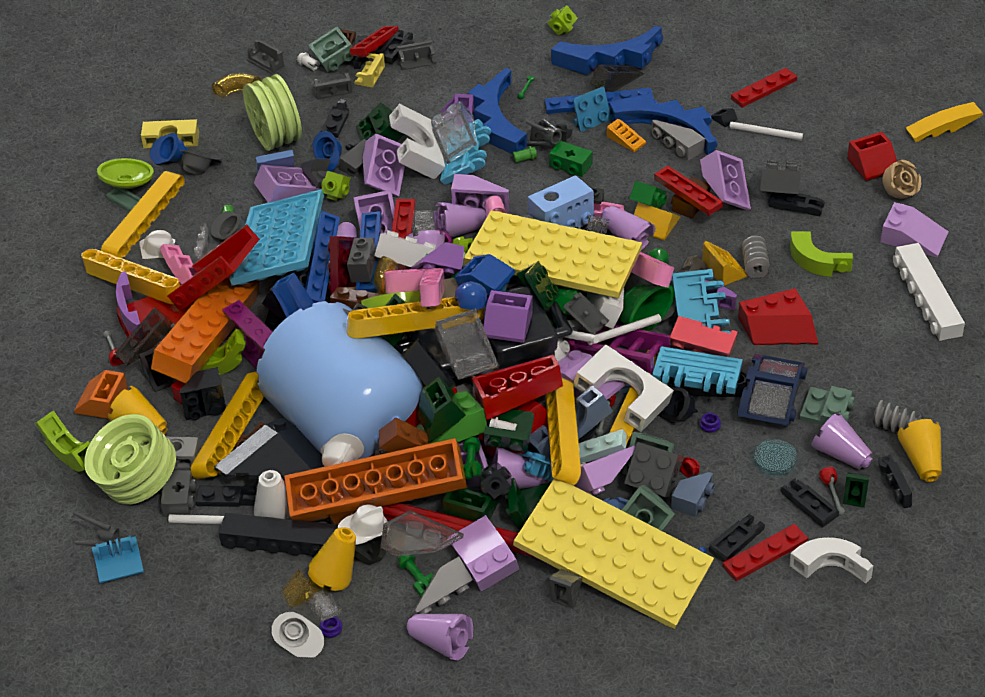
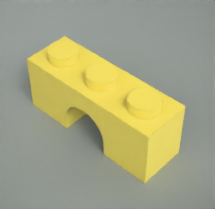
(185, 129)

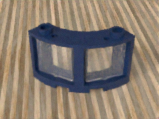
(772, 389)

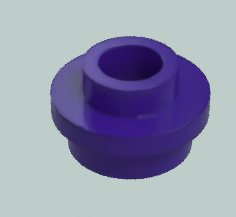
(710, 418)
(331, 632)

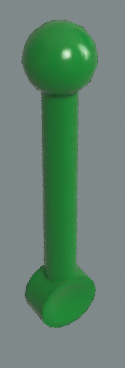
(521, 95)

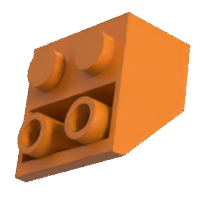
(101, 393)

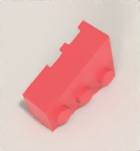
(695, 337)

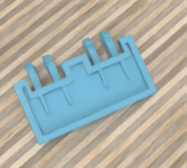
(470, 160)
(693, 299)
(698, 369)

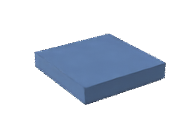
(283, 158)

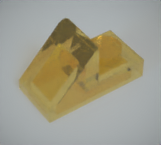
(300, 589)

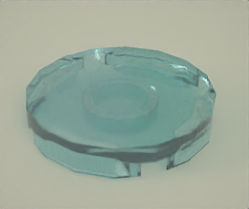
(775, 457)

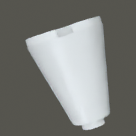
(271, 496)

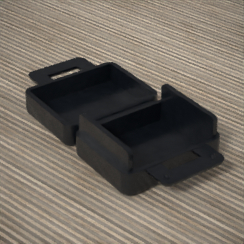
(539, 341)

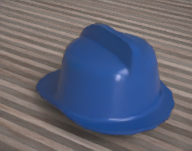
(327, 145)
(167, 149)

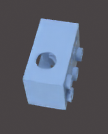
(572, 203)

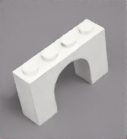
(422, 154)
(611, 366)

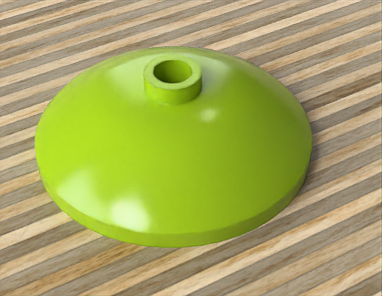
(125, 173)

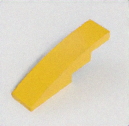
(948, 119)

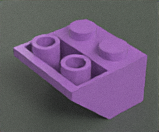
(446, 256)
(508, 316)

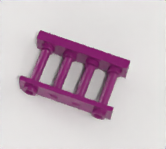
(254, 331)
(634, 340)

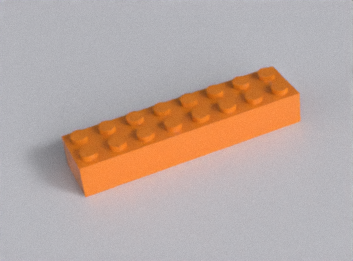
(201, 330)
(376, 480)

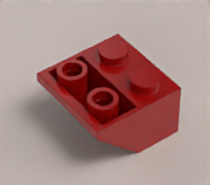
(871, 155)

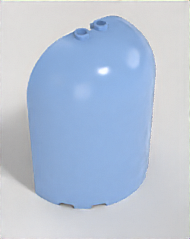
(335, 381)

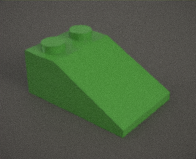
(468, 426)

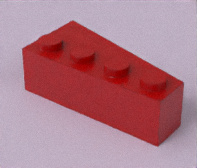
(516, 385)

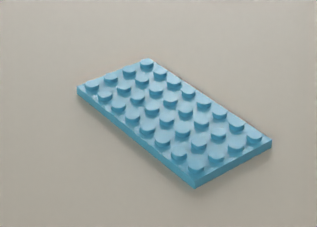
(285, 237)

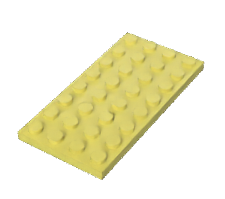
(569, 254)
(614, 552)

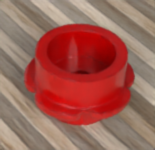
(690, 465)

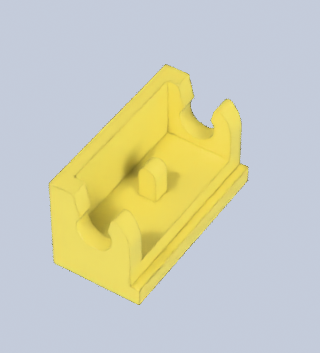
(371, 71)

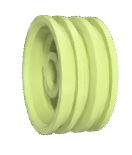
(272, 112)
(130, 459)

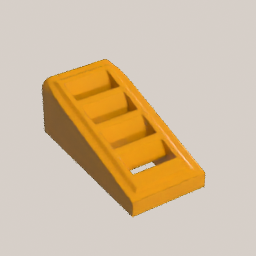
(618, 127)

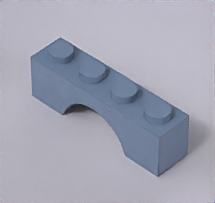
(590, 410)

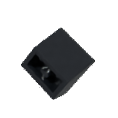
(203, 395)

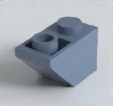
(692, 493)

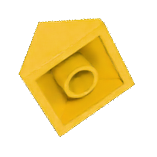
(663, 220)
(722, 263)

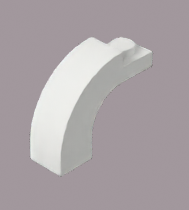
(830, 552)

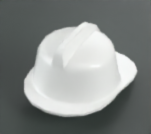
(151, 244)
(341, 449)
(365, 523)
(295, 626)

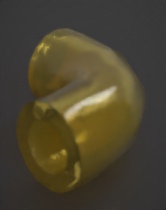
(232, 83)
(385, 264)

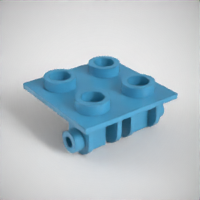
(591, 109)
(537, 465)
(117, 559)

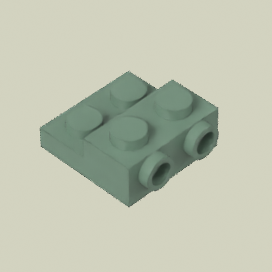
(332, 49)
(823, 404)

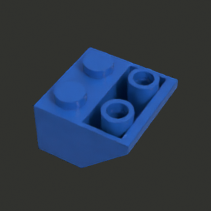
(486, 271)

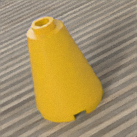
(135, 403)
(923, 447)
(334, 561)

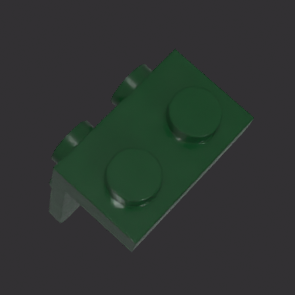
(537, 278)
(511, 439)
(523, 501)

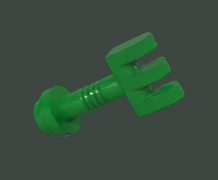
(471, 446)
(407, 561)

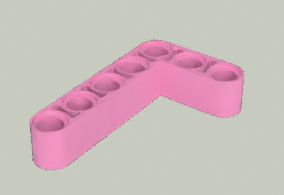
(653, 270)
(427, 281)

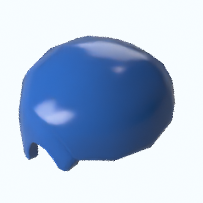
(471, 296)

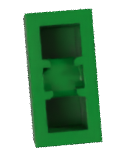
(570, 158)
(648, 195)

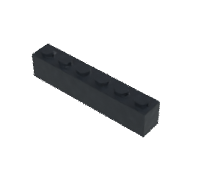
(274, 534)

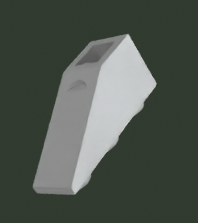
(682, 140)
(447, 580)

